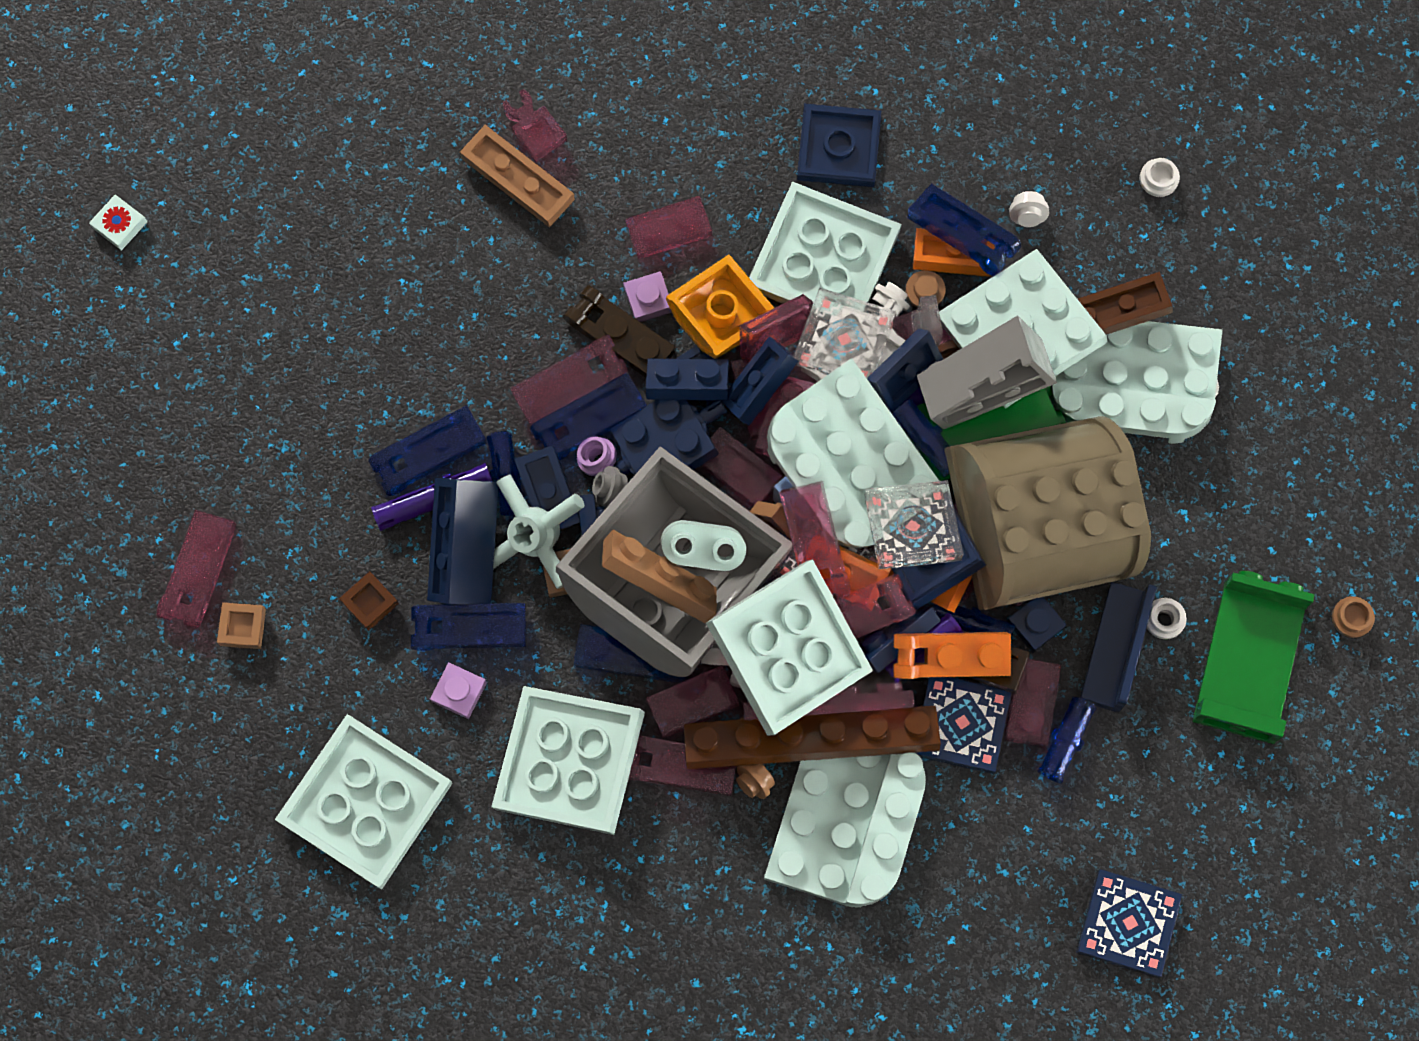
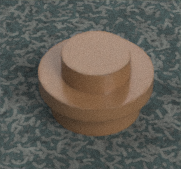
(925, 284)
(1353, 617)
(755, 780)

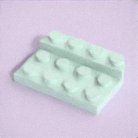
(1146, 380)
(849, 442)
(848, 827)

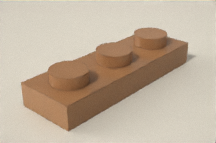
(517, 175)
(659, 576)

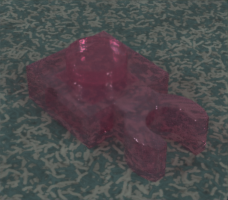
(535, 129)

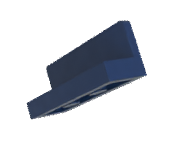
(462, 541)
(1117, 646)

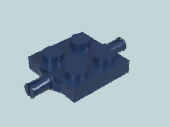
(668, 425)

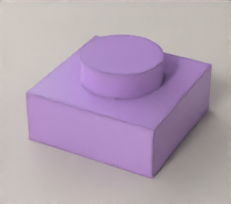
(647, 296)
(458, 690)

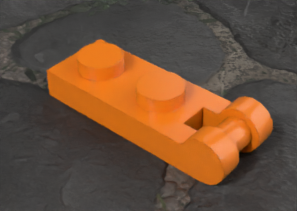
(953, 654)

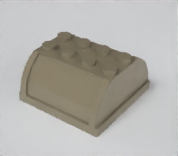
(1051, 510)

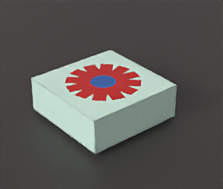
(118, 222)

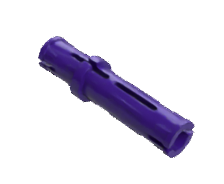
(420, 500)

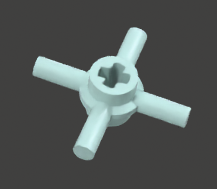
(533, 528)

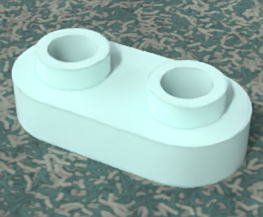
(704, 545)

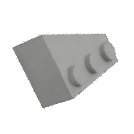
(986, 374)

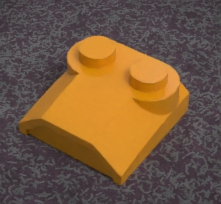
(715, 306)

